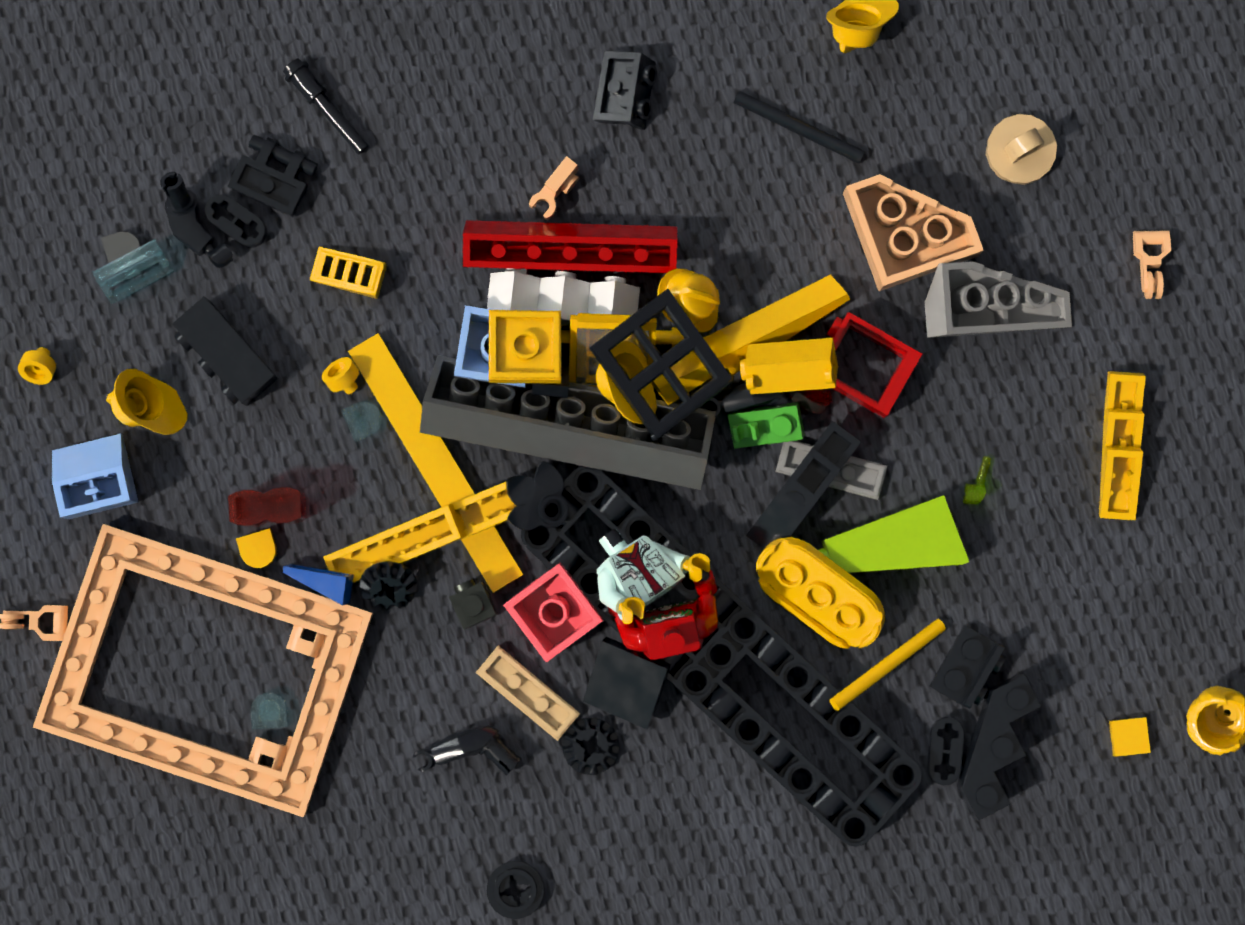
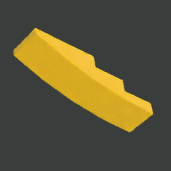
(1122, 445)

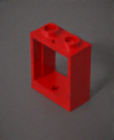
(900, 376)

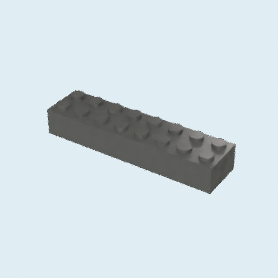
(571, 430)

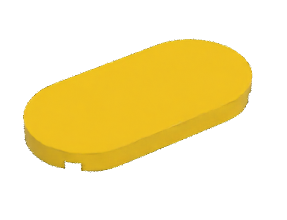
(820, 593)

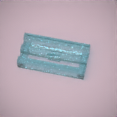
(128, 260)

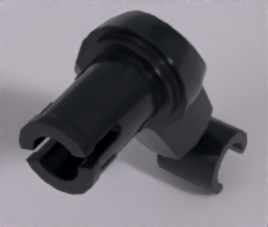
(184, 218)
(739, 398)
(471, 743)

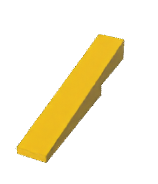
(768, 325)
(425, 532)

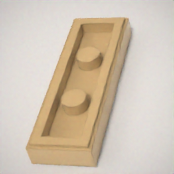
(527, 692)

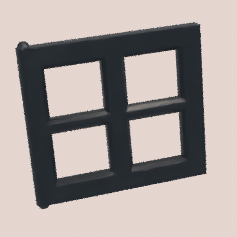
(661, 364)

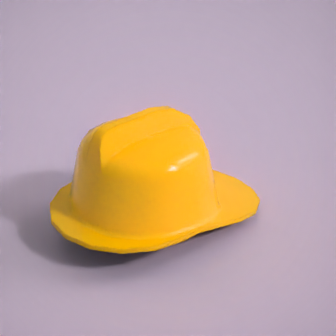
(860, 22)
(695, 295)
(632, 361)
(147, 403)

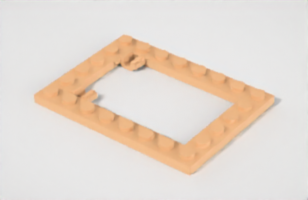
(295, 765)

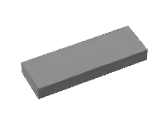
(855, 477)

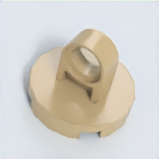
(1021, 149)

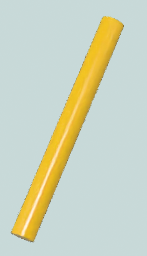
(887, 664)

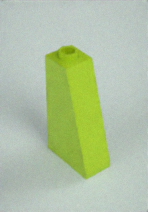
(905, 540)

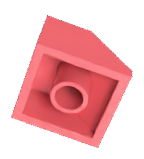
(553, 612)

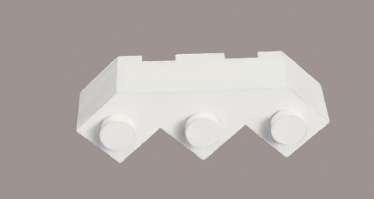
(561, 293)

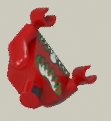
(673, 627)

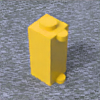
(790, 366)

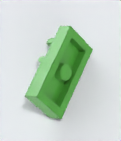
(766, 425)

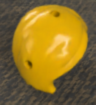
(1207, 729)

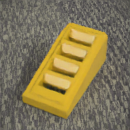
(376, 277)

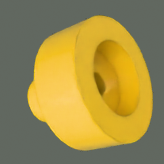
(37, 366)
(341, 375)

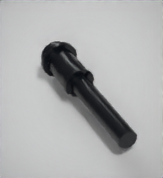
(315, 93)

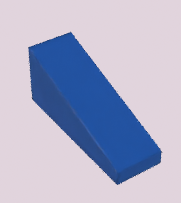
(328, 583)

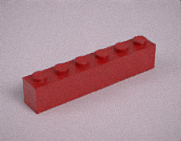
(569, 246)

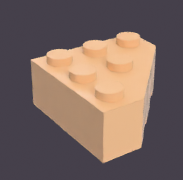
(907, 231)

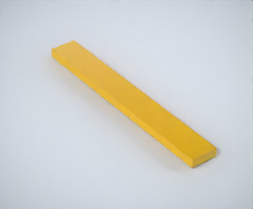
(431, 455)

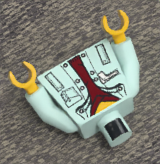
(642, 573)

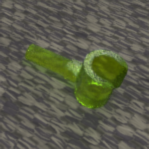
(976, 492)

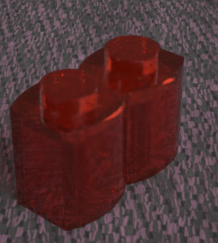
(277, 505)

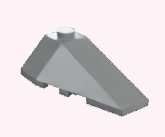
(980, 300)

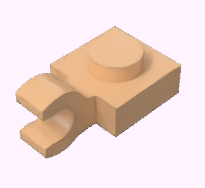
(562, 180)

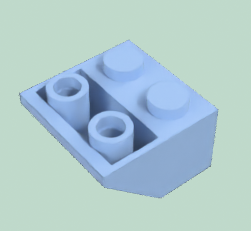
(92, 477)

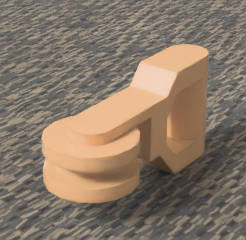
(1149, 283)
(10, 619)

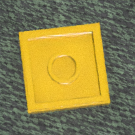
(524, 346)

